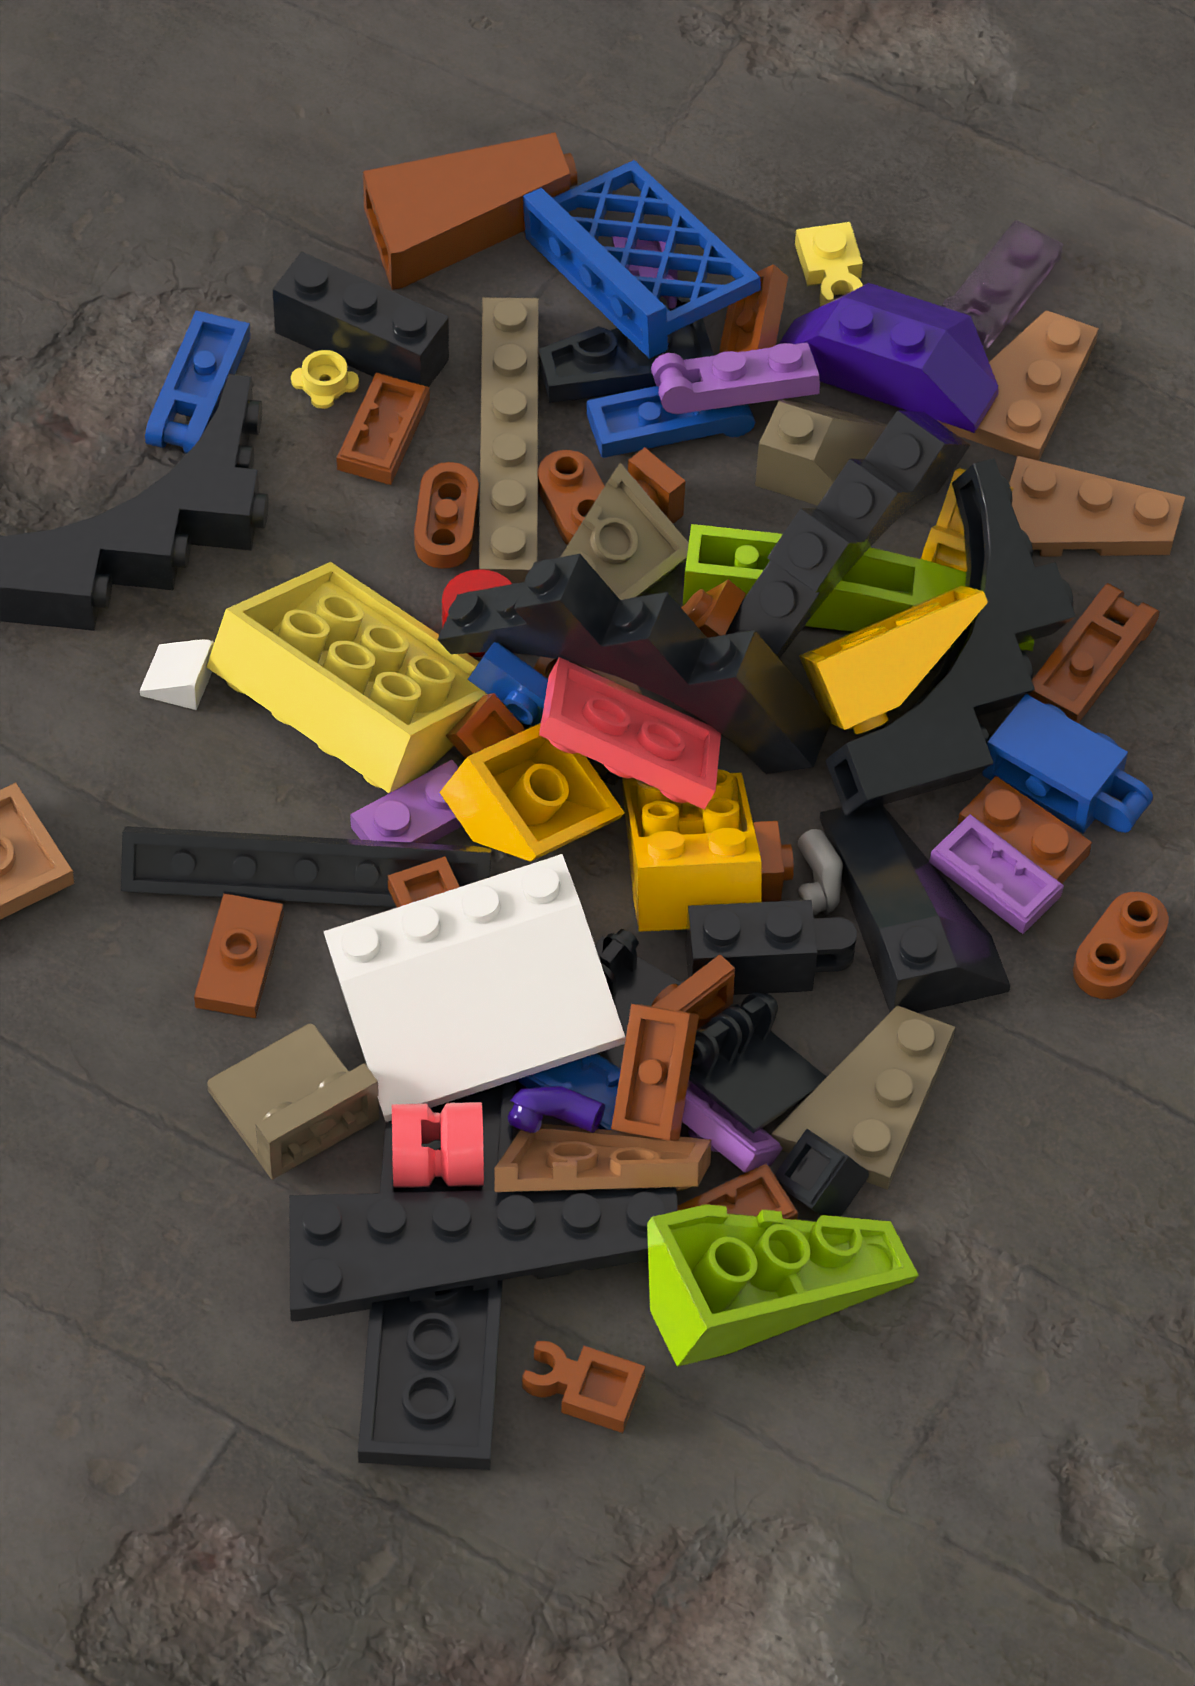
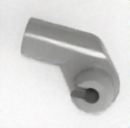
(826, 872)

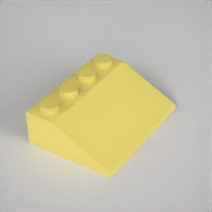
(348, 673)

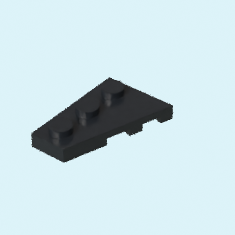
(609, 363)

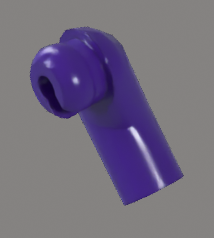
(557, 1102)

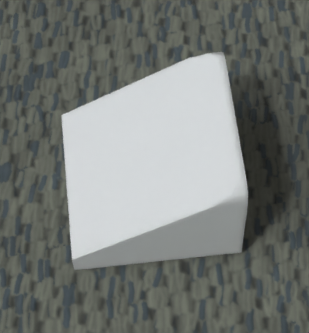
(179, 673)

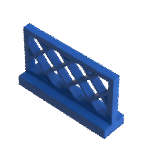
(603, 272)

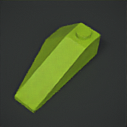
(747, 1278)

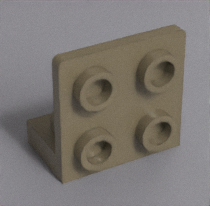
(295, 1099)

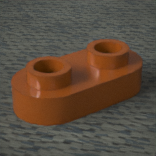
(568, 495)
(444, 519)
(1124, 941)

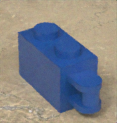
(1066, 768)

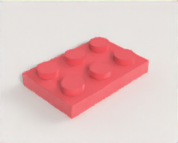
(630, 734)

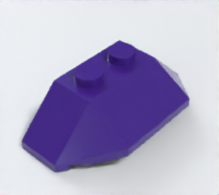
(900, 354)

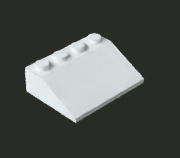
(475, 986)

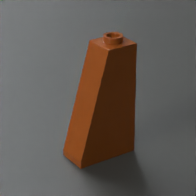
(458, 202)

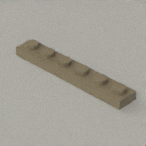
(509, 437)

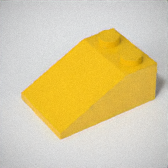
(884, 662)

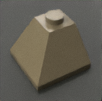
(810, 446)

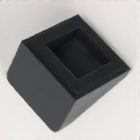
(821, 1175)

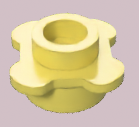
(324, 366)

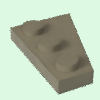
(628, 538)
(875, 1094)

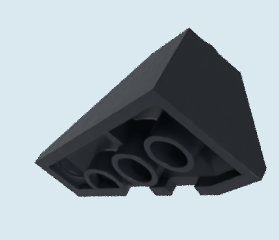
(913, 923)

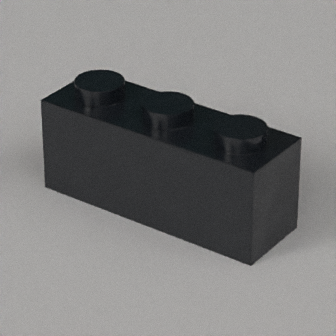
(360, 322)

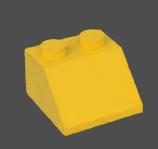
(529, 796)

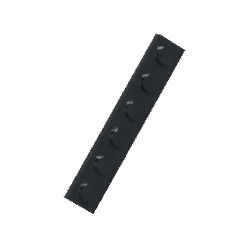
(281, 865)

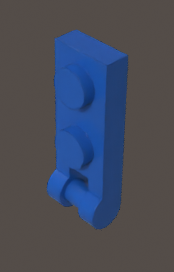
(197, 379)
(638, 420)

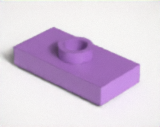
(996, 874)
(726, 1133)

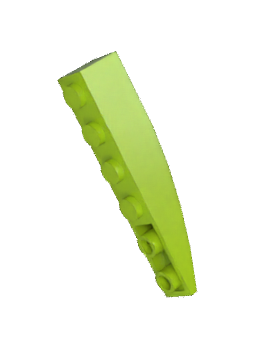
(870, 591)

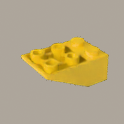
(689, 853)

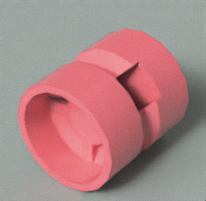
(461, 1152)

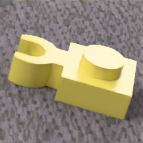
(830, 259)

